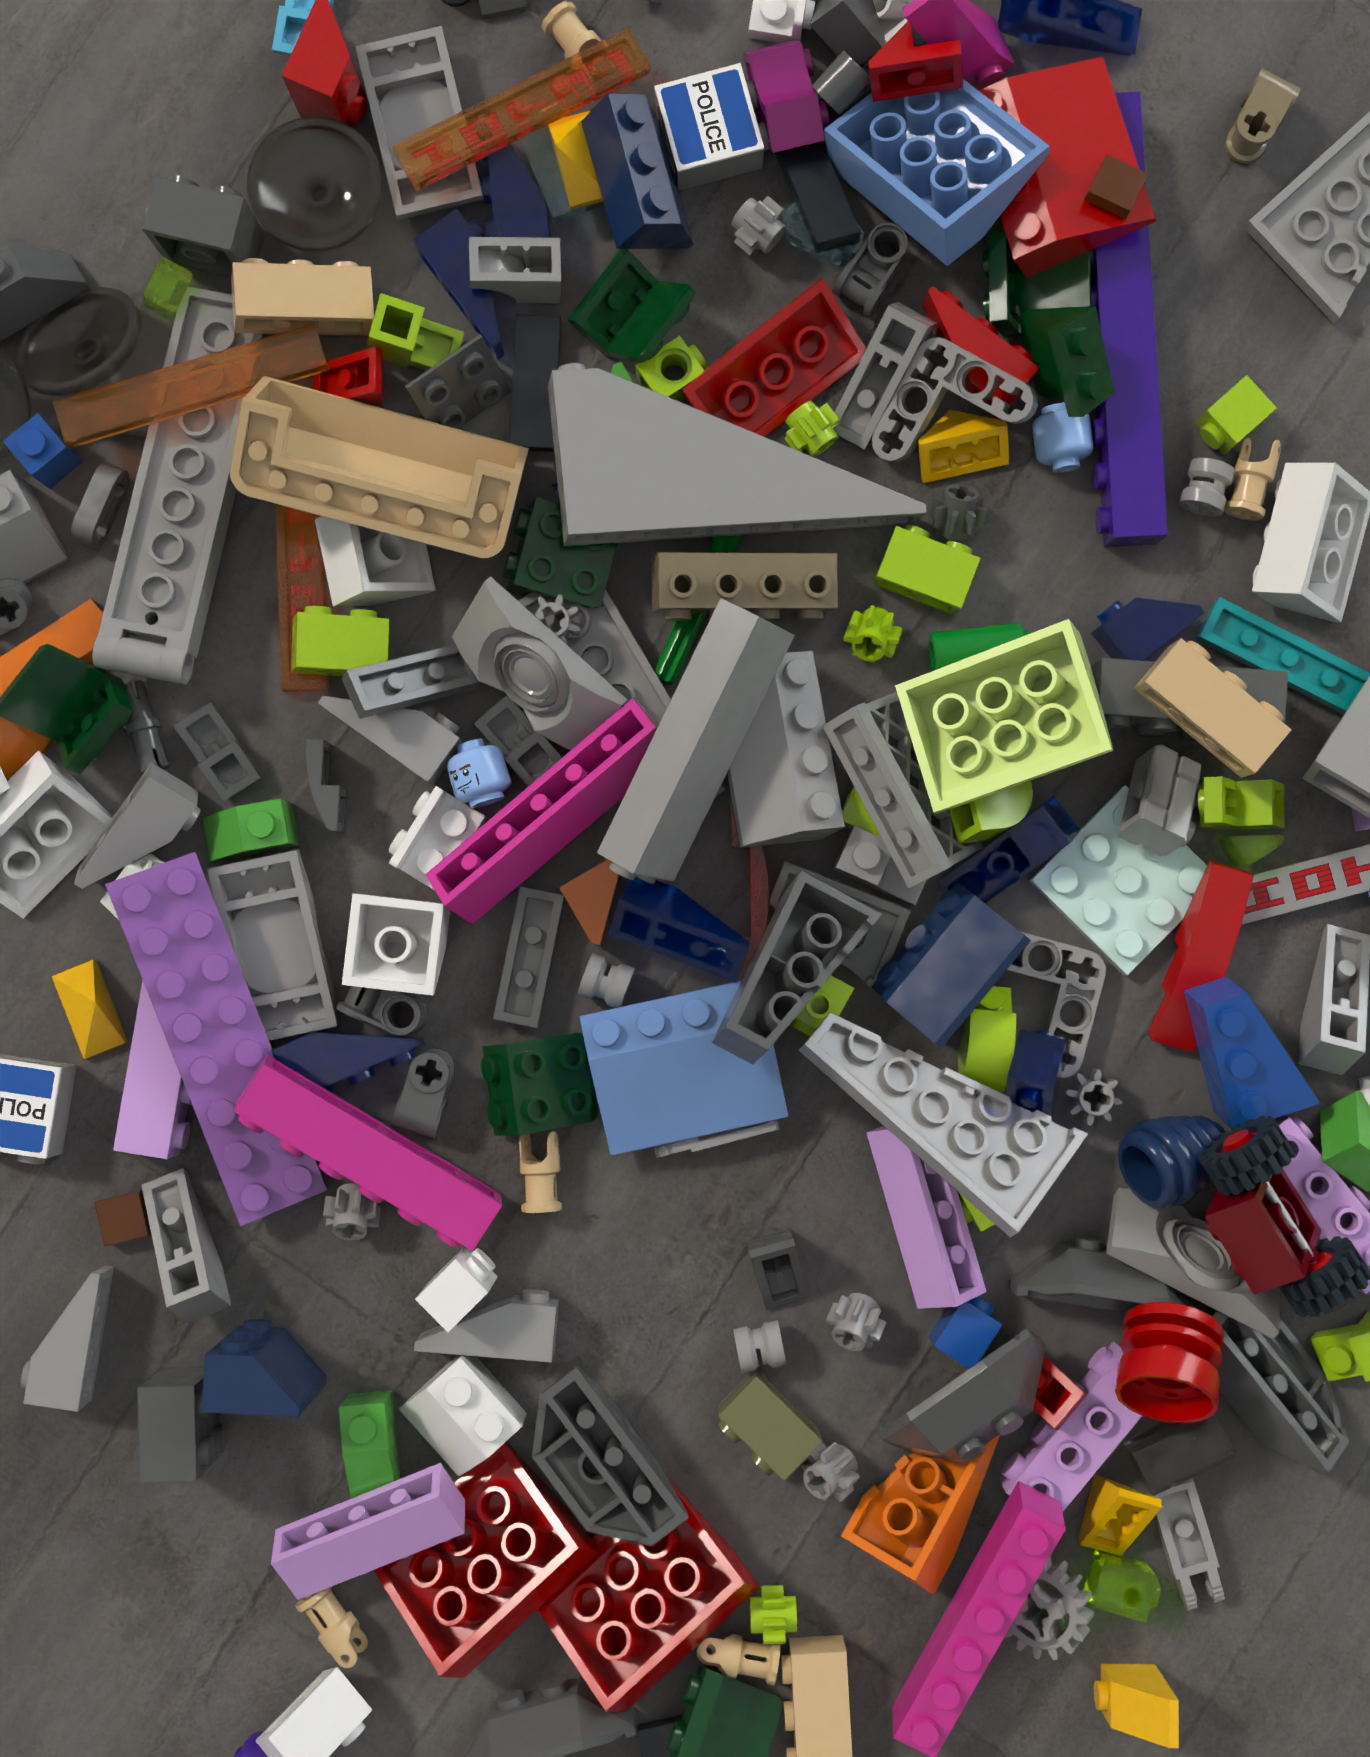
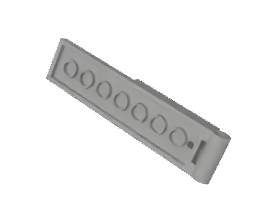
(175, 516)

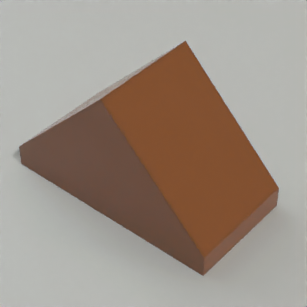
(592, 899)

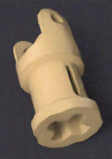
(568, 29)
(1252, 483)
(540, 1175)
(335, 1626)
(731, 1653)

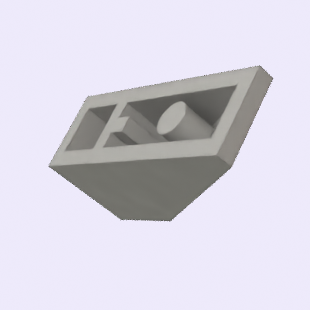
(881, 372)
(404, 734)
(142, 824)
(1336, 1002)
(184, 1248)
(508, 1329)
(67, 1359)

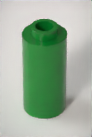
(958, 644)

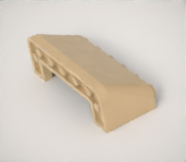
(376, 468)

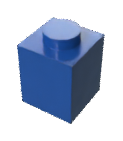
(42, 451)
(966, 1331)

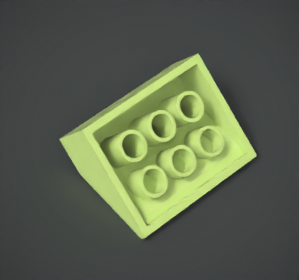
(1005, 716)

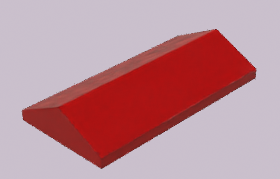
(780, 364)

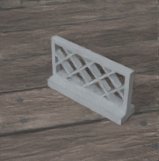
(884, 786)

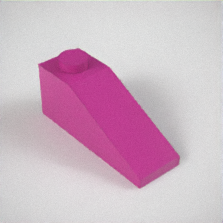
(982, 44)

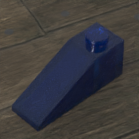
(1076, 24)
(446, 254)
(678, 928)

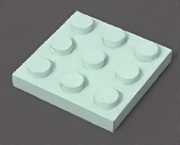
(1118, 890)

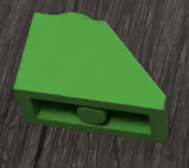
(251, 830)

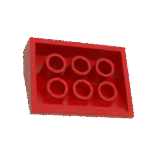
(1081, 122)
(493, 1577)
(646, 1606)

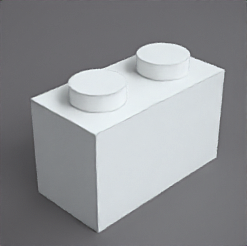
(458, 1287)
(318, 1719)

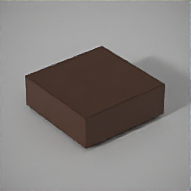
(1116, 186)
(123, 1218)

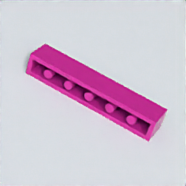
(544, 815)
(367, 1153)
(977, 1619)

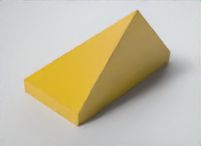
(575, 161)
(962, 445)
(89, 1009)
(1115, 1515)

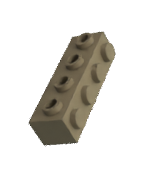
(754, 581)

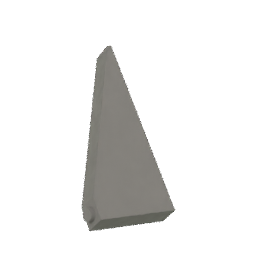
(666, 471)

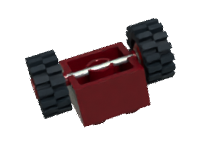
(1269, 1225)

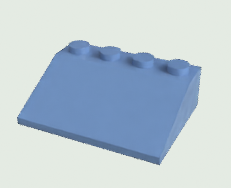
(936, 163)
(665, 1077)

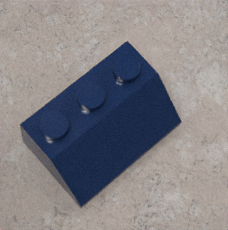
(635, 174)
(949, 964)
(260, 1373)

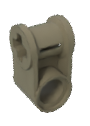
(1260, 116)

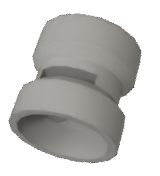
(1206, 487)
(606, 981)
(759, 1346)

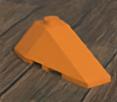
(71, 633)
(919, 1515)

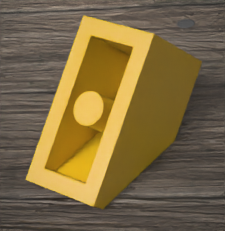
(1138, 1702)

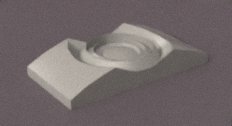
(408, 92)
(533, 667)
(277, 941)
(1187, 1258)

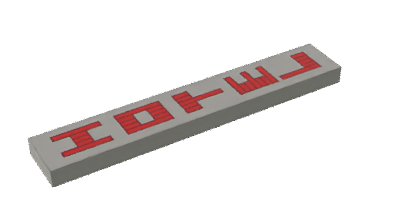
(1308, 883)

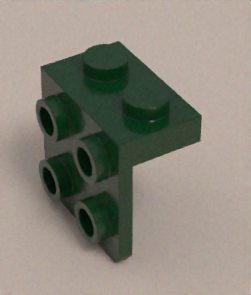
(1014, 293)
(630, 310)
(1069, 356)
(550, 567)
(67, 704)
(538, 1085)
(724, 1718)

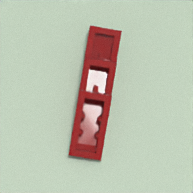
(1204, 949)

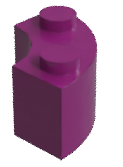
(786, 95)

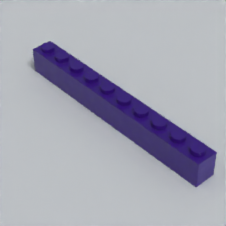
(1130, 420)

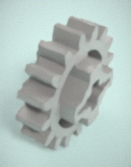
(1043, 1613)

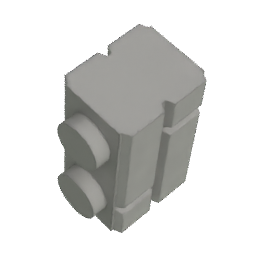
(1161, 801)

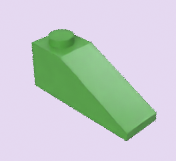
(369, 1440)

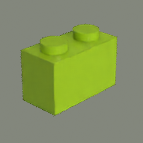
(927, 569)
(337, 643)

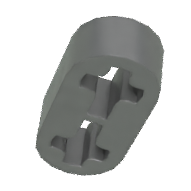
(100, 505)

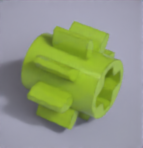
(812, 428)
(873, 634)
(773, 1614)

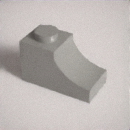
(517, 267)
(869, 862)

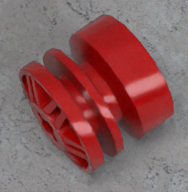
(1170, 1362)

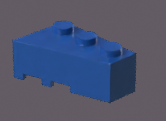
(1242, 1057)

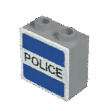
(711, 126)
(34, 1106)

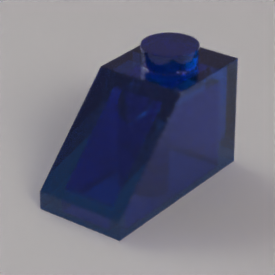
(1142, 626)
(1036, 1071)

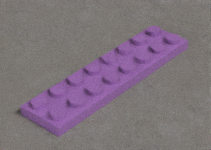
(209, 1028)

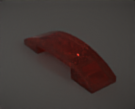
(758, 893)

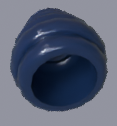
(1163, 1158)

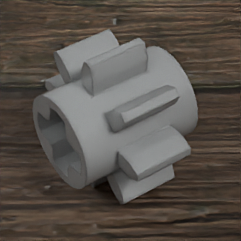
(758, 225)
(559, 612)
(1094, 1108)
(350, 1213)
(856, 1322)
(830, 1472)

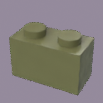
(768, 1425)

